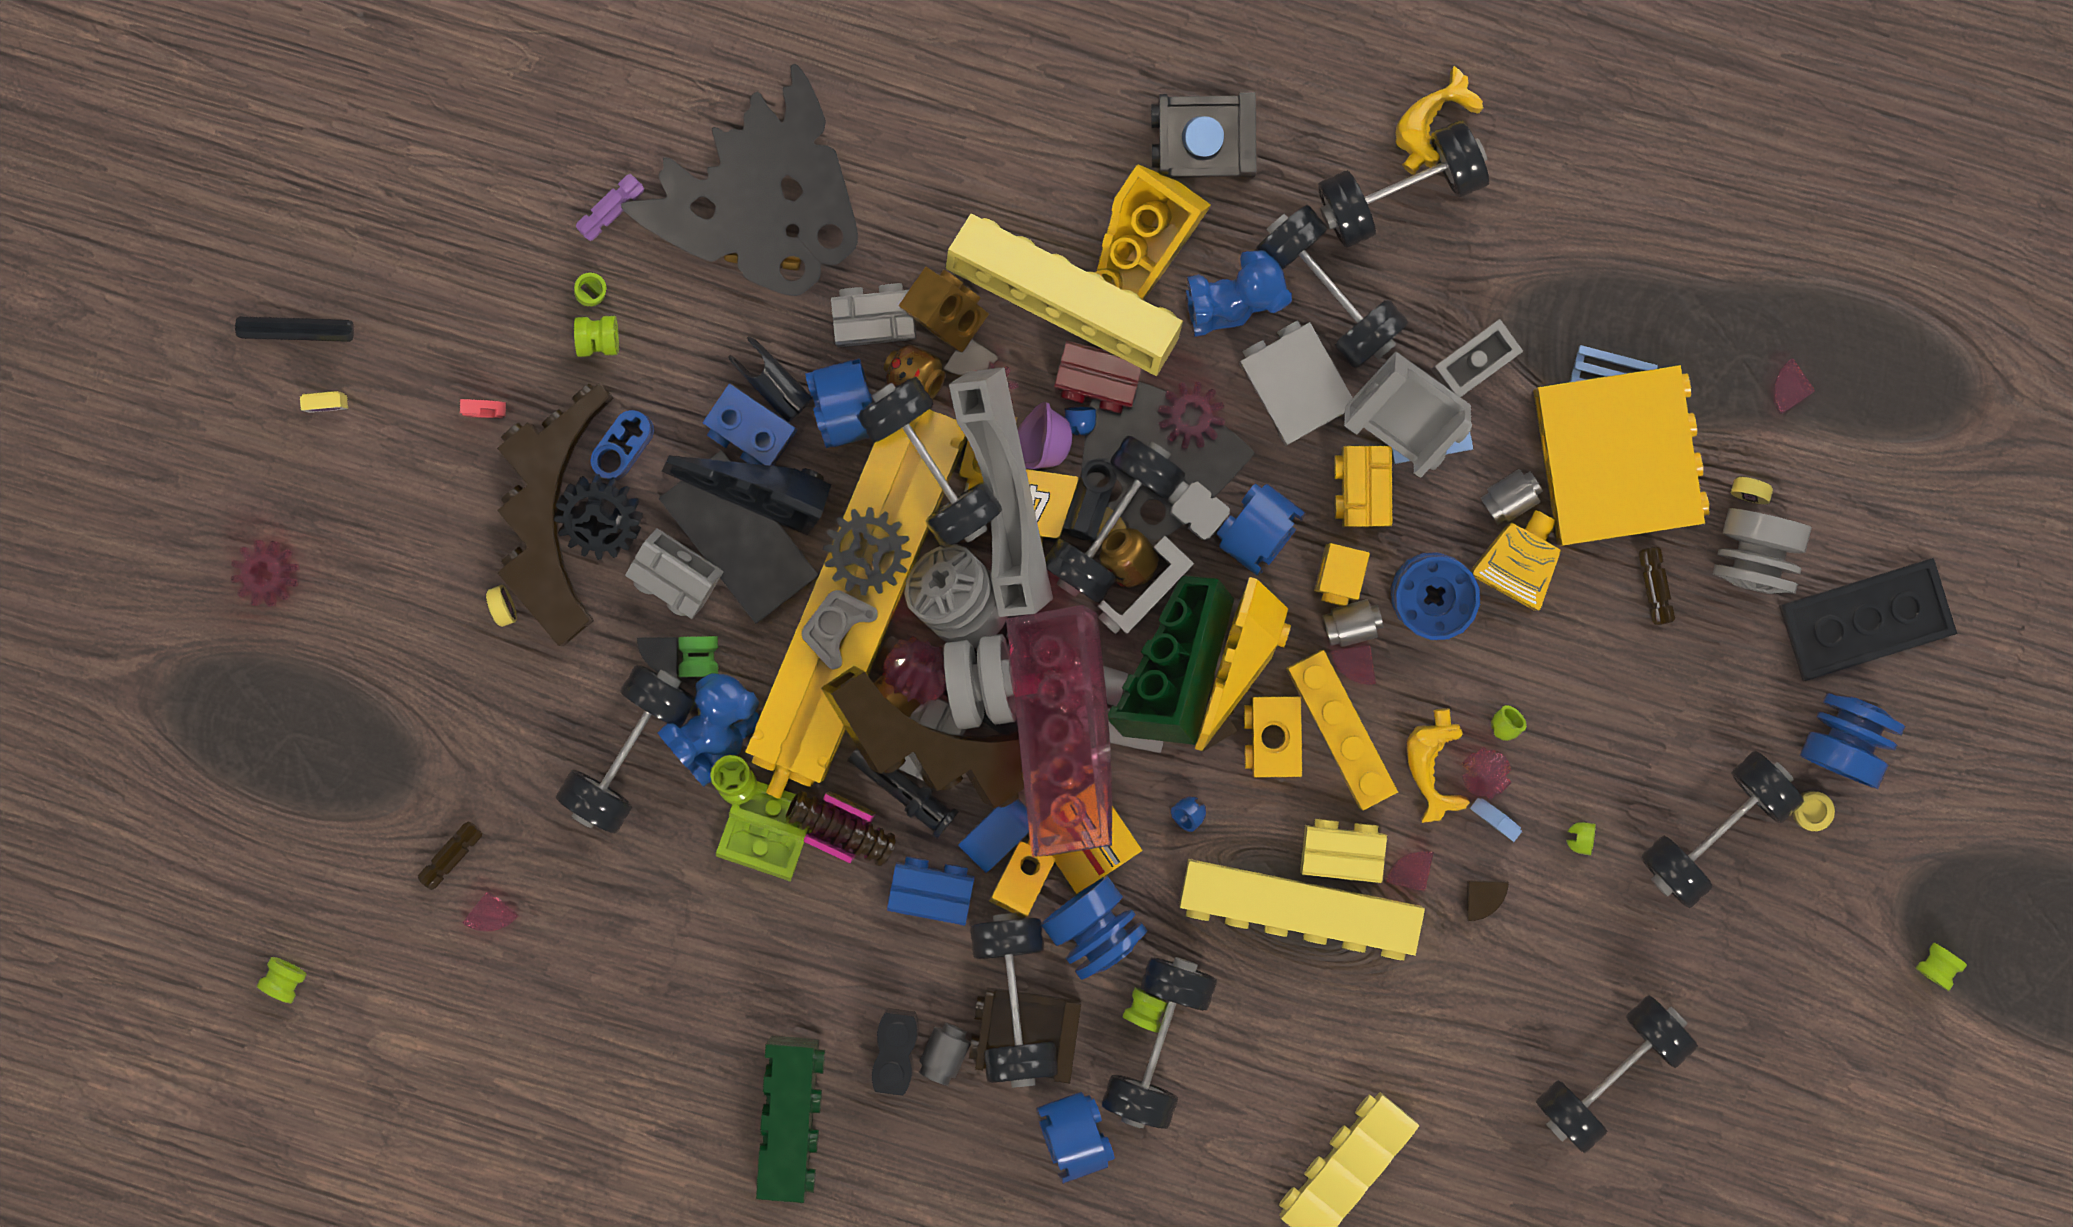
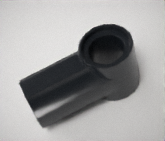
(1090, 501)

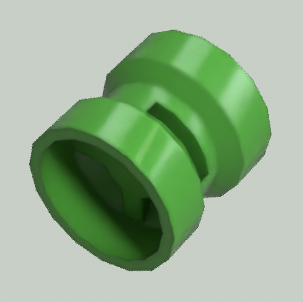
(699, 665)

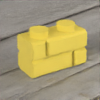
(1343, 852)

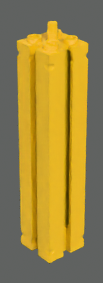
(798, 724)

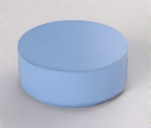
(1203, 136)

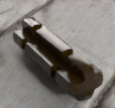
(1656, 585)
(450, 855)

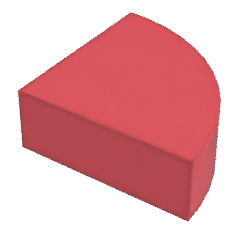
(482, 408)

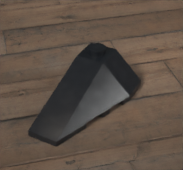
(774, 492)

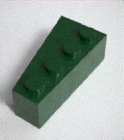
(1177, 667)
(789, 1118)

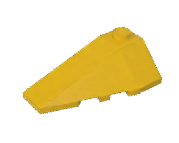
(1147, 229)

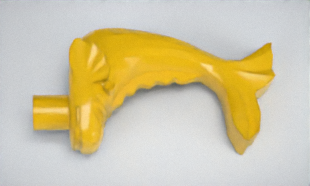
(1414, 127)
(1421, 751)

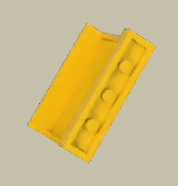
(1620, 455)

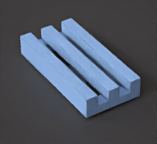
(1583, 351)

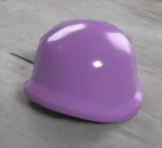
(1044, 438)

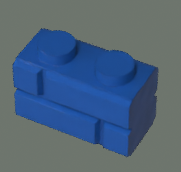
(931, 892)

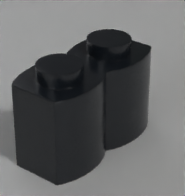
(894, 1062)

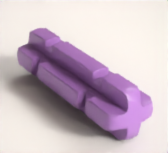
(609, 207)

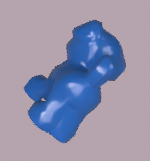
(1231, 302)
(712, 733)

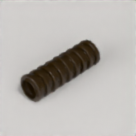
(840, 828)

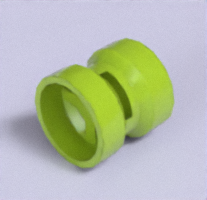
(596, 336)
(727, 773)

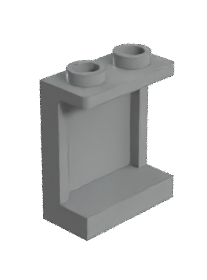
(1296, 381)
(1410, 413)
(1178, 566)

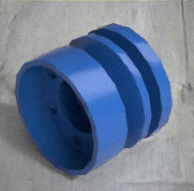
(1458, 596)
(1852, 740)
(1094, 928)

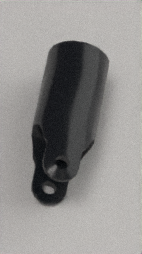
(775, 384)

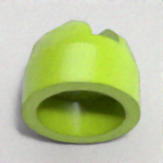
(595, 284)
(1508, 723)
(1585, 838)

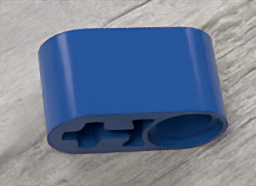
(621, 432)
(996, 835)

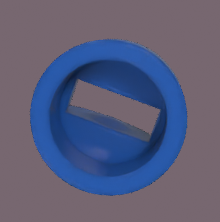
(1081, 419)
(1188, 813)

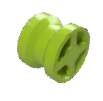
(1941, 966)
(281, 980)
(1145, 1010)

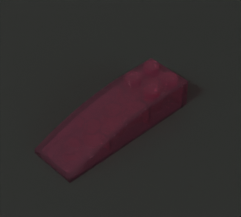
(1062, 729)

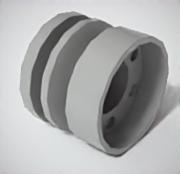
(1762, 551)
(953, 595)

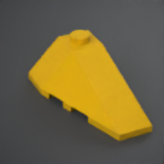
(1250, 646)

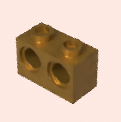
(945, 307)

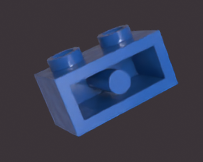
(748, 426)

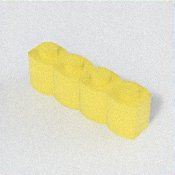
(1351, 1166)

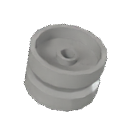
(979, 681)

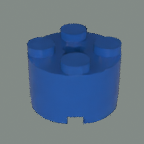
(838, 397)
(1260, 528)
(1074, 1137)

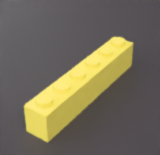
(1064, 294)
(1301, 907)

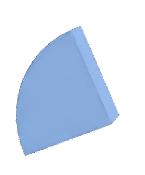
(1496, 819)

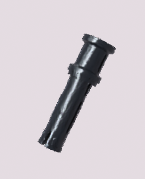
(917, 800)

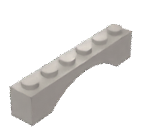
(989, 423)

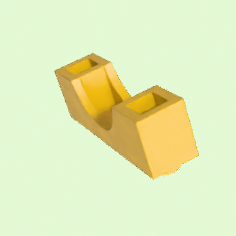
(1342, 730)

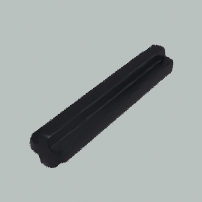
(294, 329)

